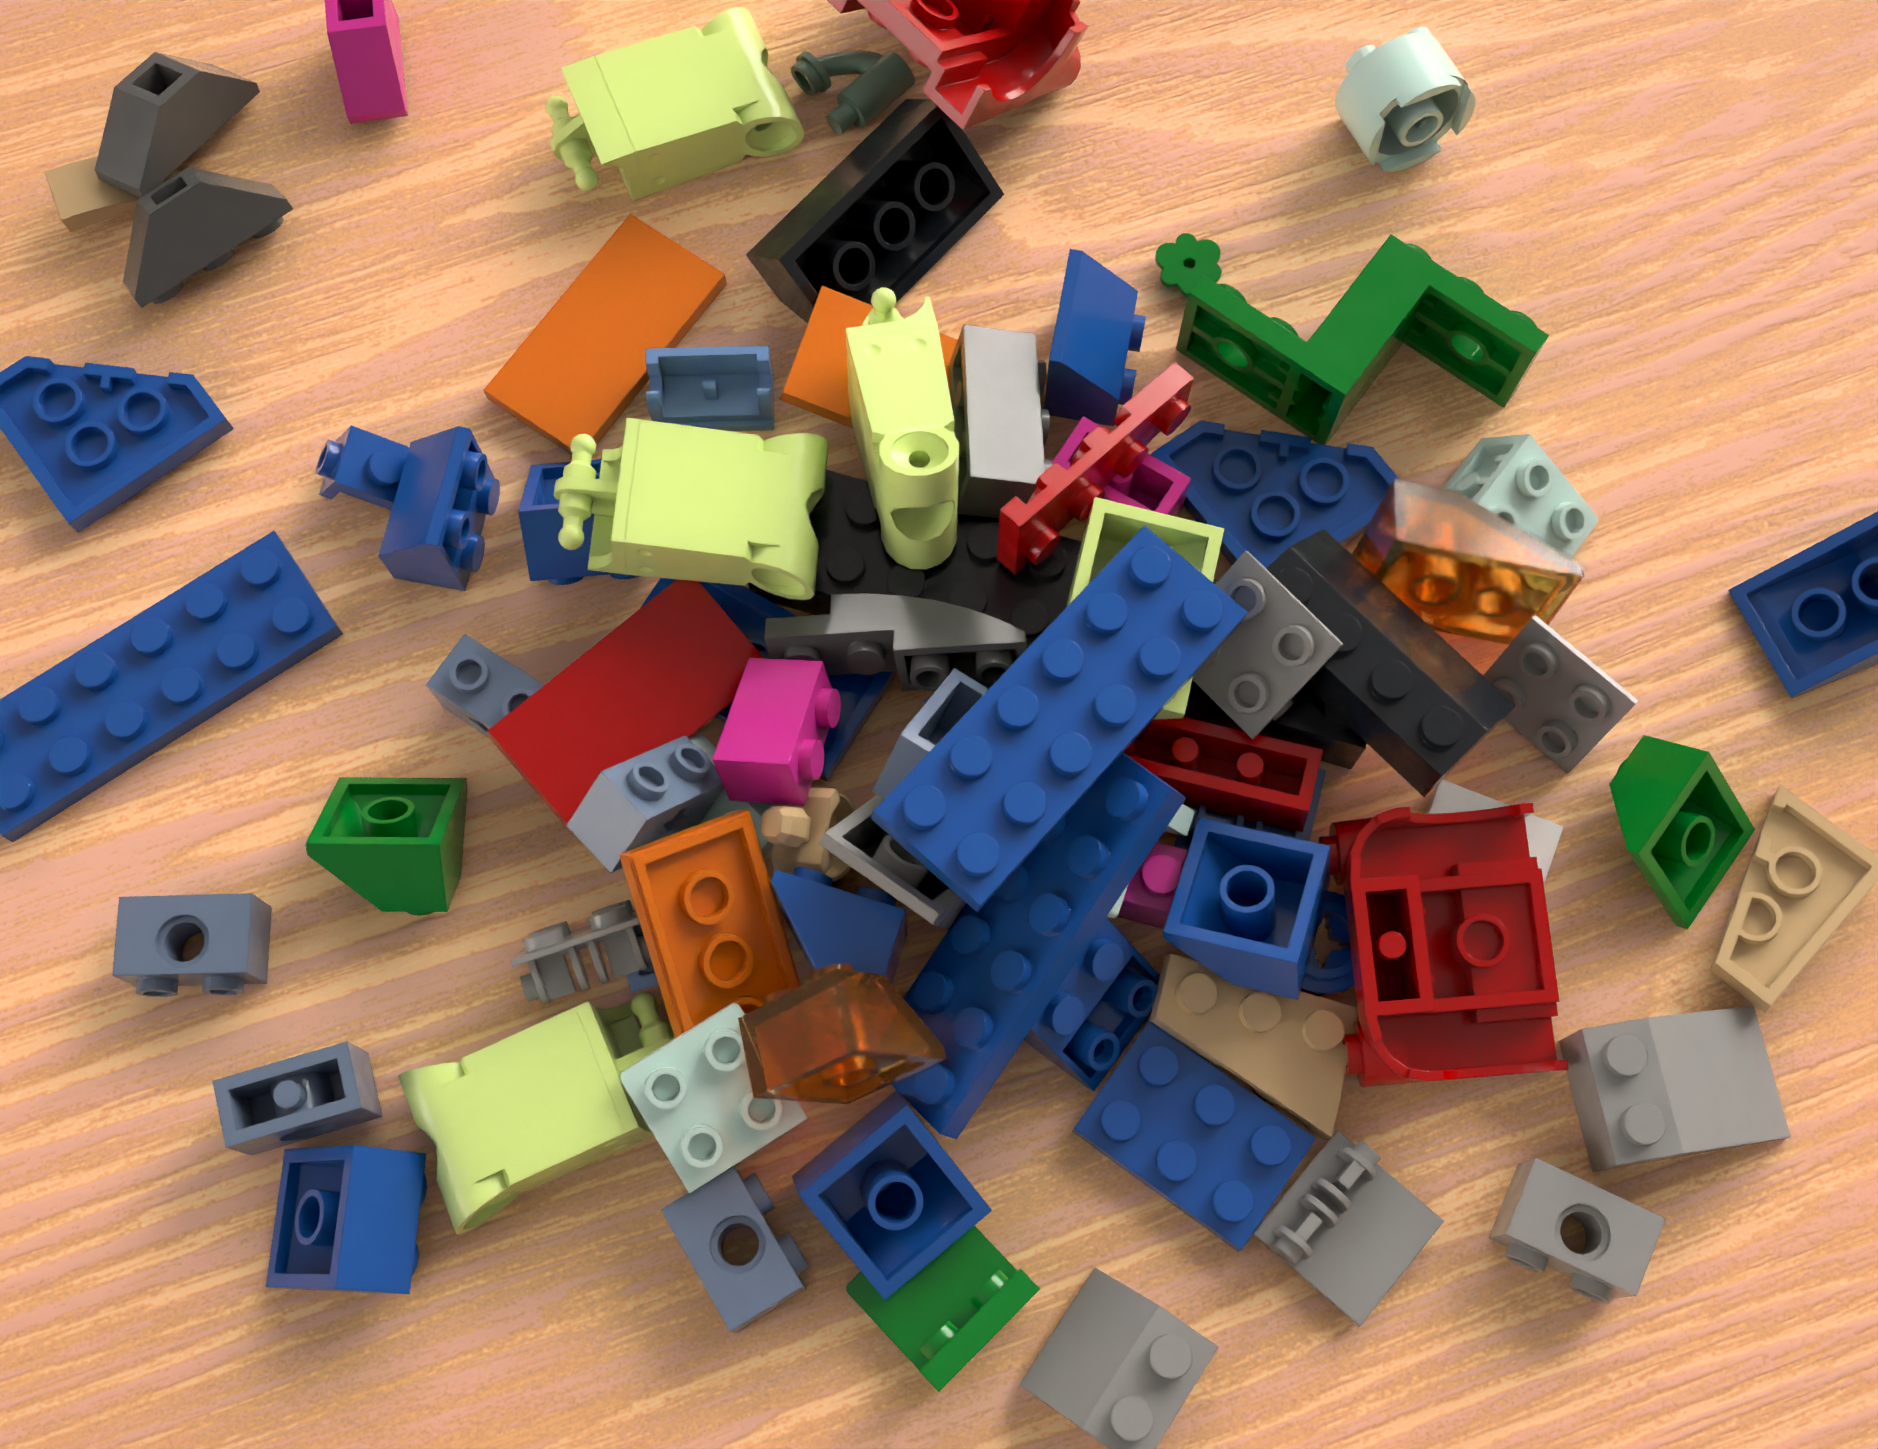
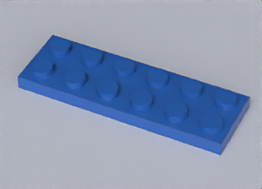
(154, 680)
(1058, 718)
(1013, 955)

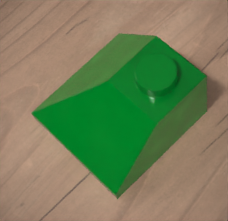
(1678, 822)
(394, 840)

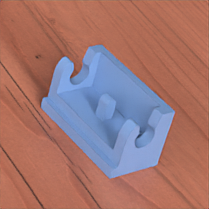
(712, 387)

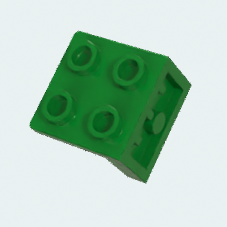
(948, 1306)

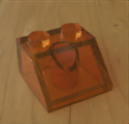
(835, 1039)

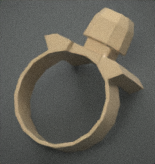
(799, 829)

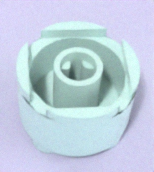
(1403, 99)

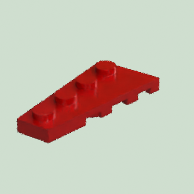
(1033, 528)

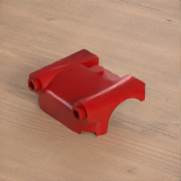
(984, 51)
(1446, 946)

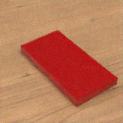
(626, 695)

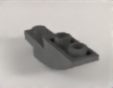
(899, 634)

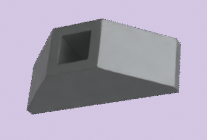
(164, 117)
(193, 227)

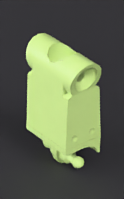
(674, 107)
(905, 429)
(698, 505)
(533, 1105)

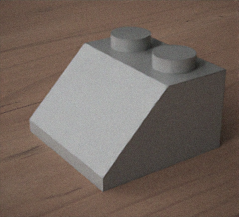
(1118, 1365)

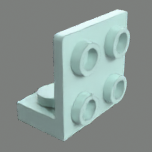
(1526, 489)
(702, 1100)

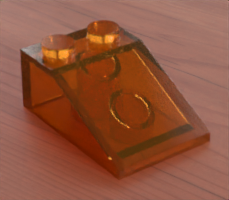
(1463, 564)

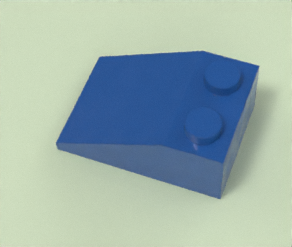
(1818, 609)

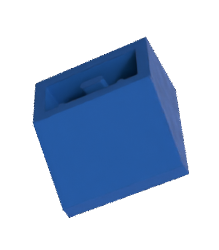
(440, 511)
(840, 925)
(1096, 1008)

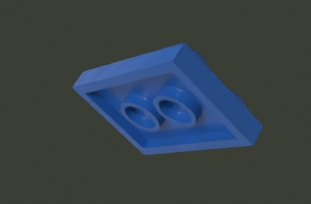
(1194, 1136)

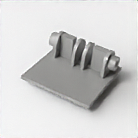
(1268, 653)
(1558, 694)
(547, 948)
(1348, 1227)

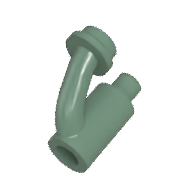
(880, 83)

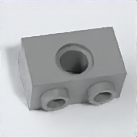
(1616, 1231)

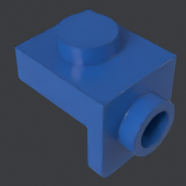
(362, 467)

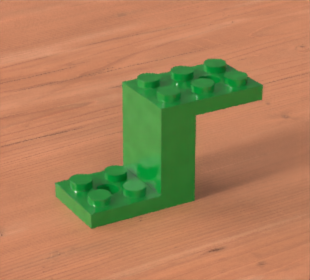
(1391, 302)

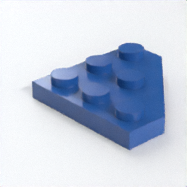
(102, 430)
(1275, 487)

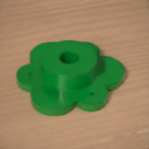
(1188, 252)

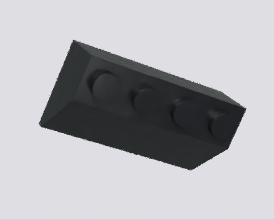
(880, 212)
(1393, 673)

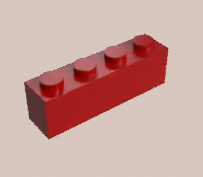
(1231, 771)

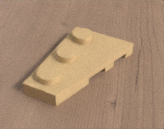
(1791, 899)
(1271, 1042)

